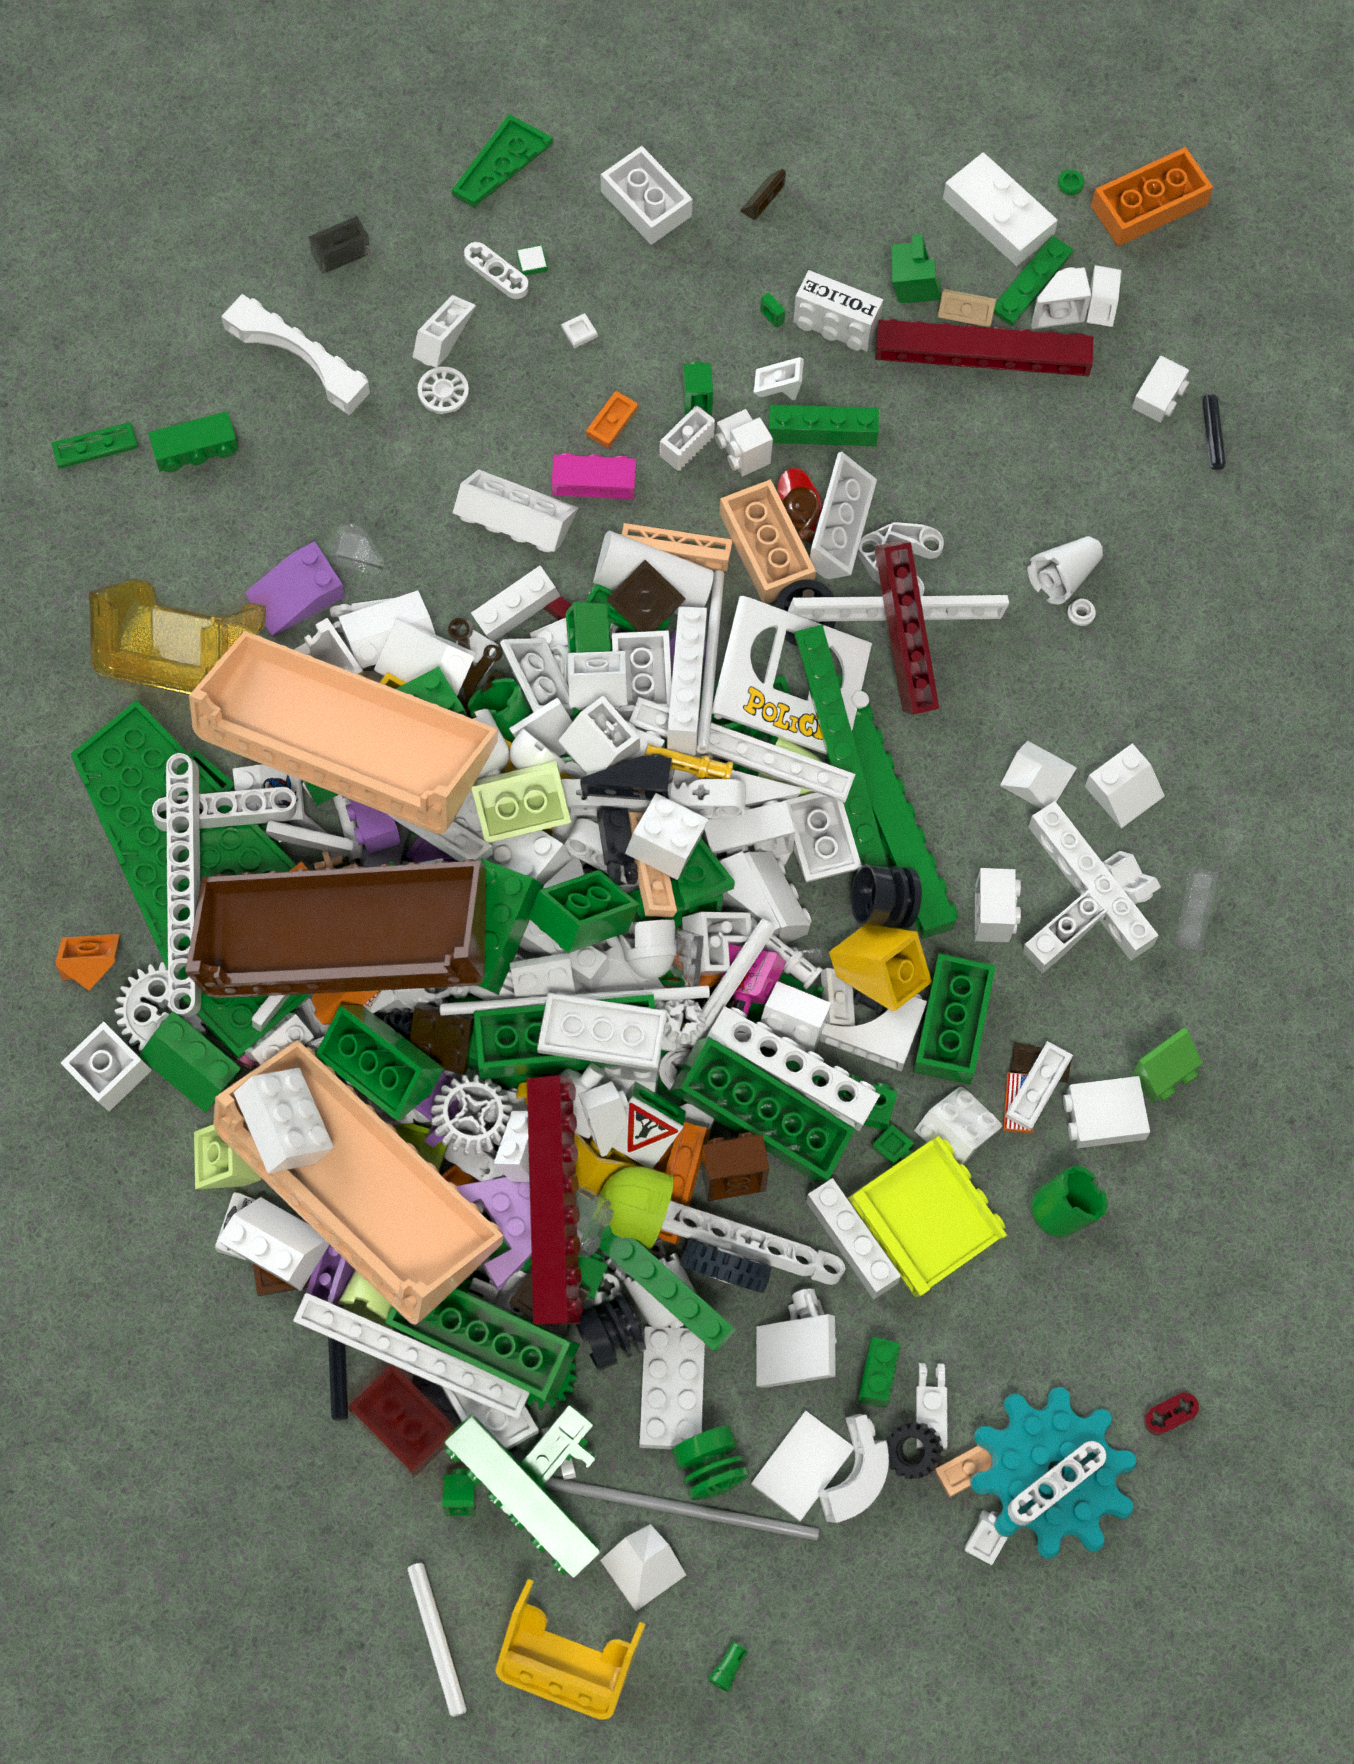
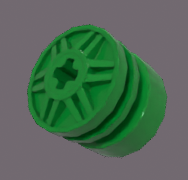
(711, 1465)

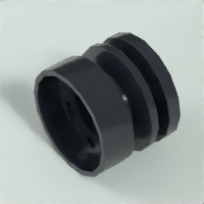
(886, 896)
(611, 1331)

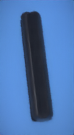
(1213, 432)
(338, 1380)

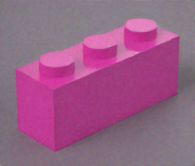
(593, 476)

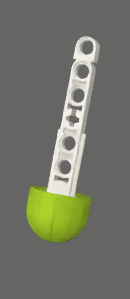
(645, 1208)

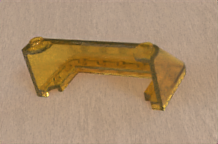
(158, 643)

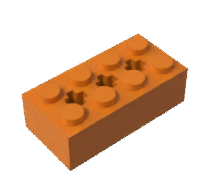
(1151, 196)

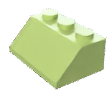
(521, 802)

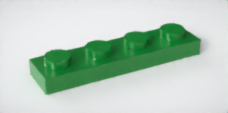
(1032, 280)

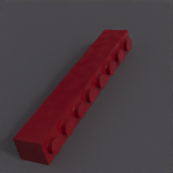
(984, 347)
(553, 1201)

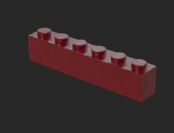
(906, 627)

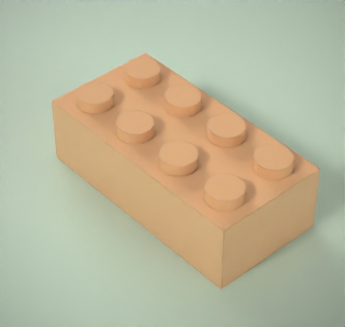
(765, 539)

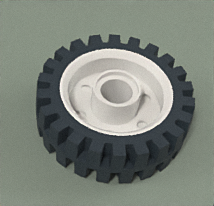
(726, 1266)

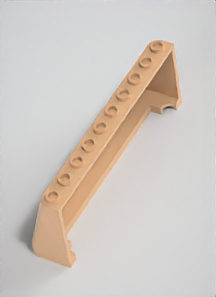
(341, 731)
(370, 1193)

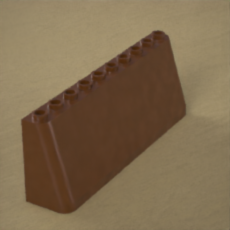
(340, 930)

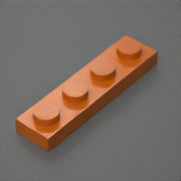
(684, 1167)

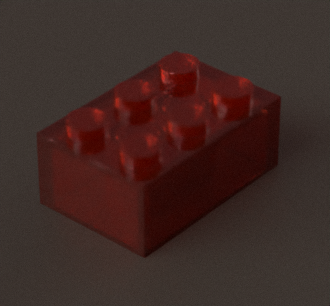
(402, 1420)

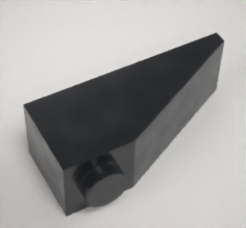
(632, 779)

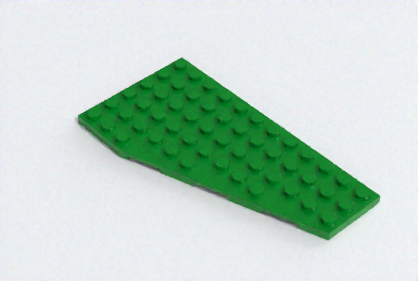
(124, 778)

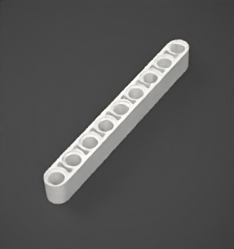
(177, 871)

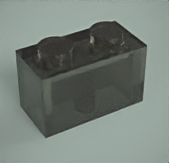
(339, 245)

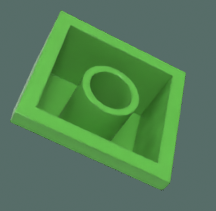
(1168, 1066)

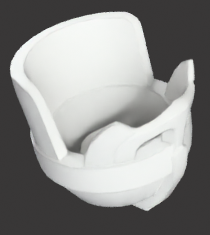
(653, 949)

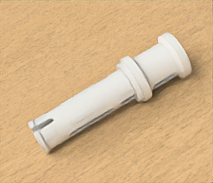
(795, 962)

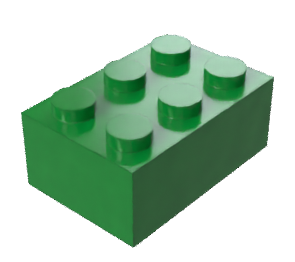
(583, 911)

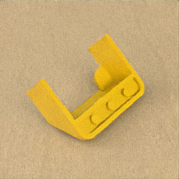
(560, 1667)

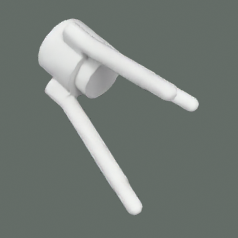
(805, 1305)

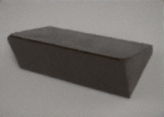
(764, 194)

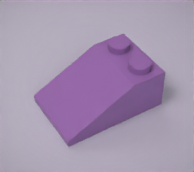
(296, 589)

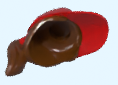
(800, 501)

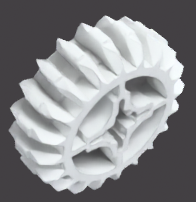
(461, 1121)

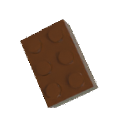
(734, 1166)

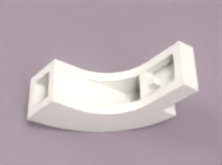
(866, 1477)

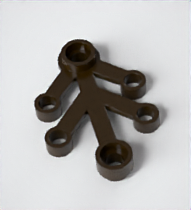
(473, 675)

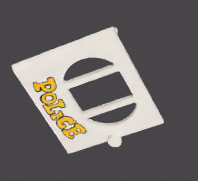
(760, 706)

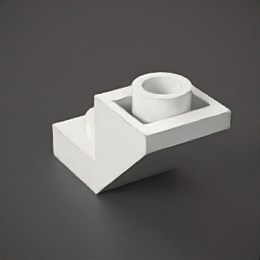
(1104, 295)

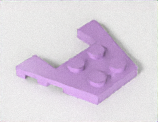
(510, 1210)

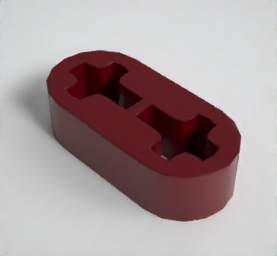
(1174, 1420)

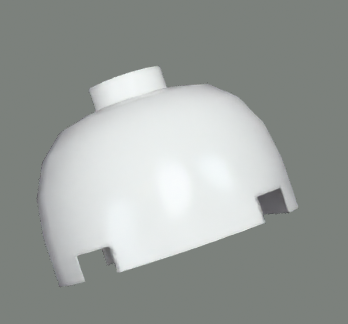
(529, 752)

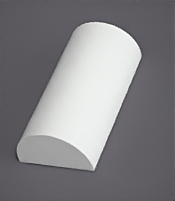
(623, 555)

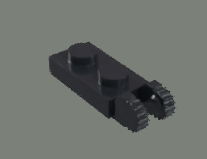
(615, 838)

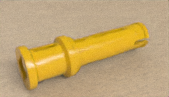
(701, 767)

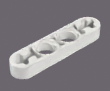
(1057, 1483)

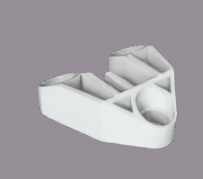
(913, 533)

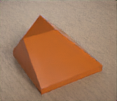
(86, 957)

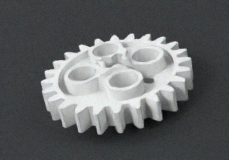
(132, 1006)

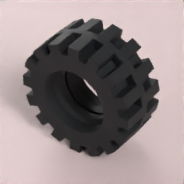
(931, 1446)

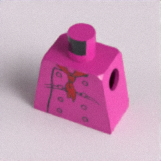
(758, 981)

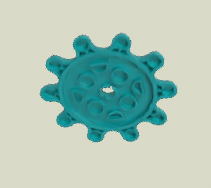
(1023, 1456)

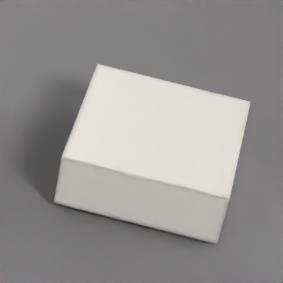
(579, 330)

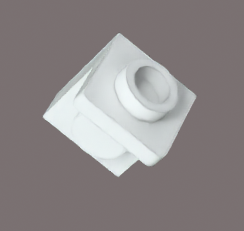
(985, 1541)

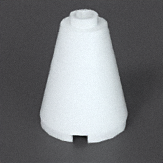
(1064, 568)

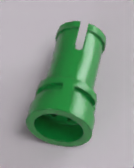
(725, 1672)

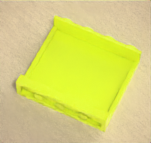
(927, 1215)

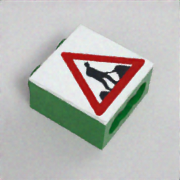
(650, 1126)

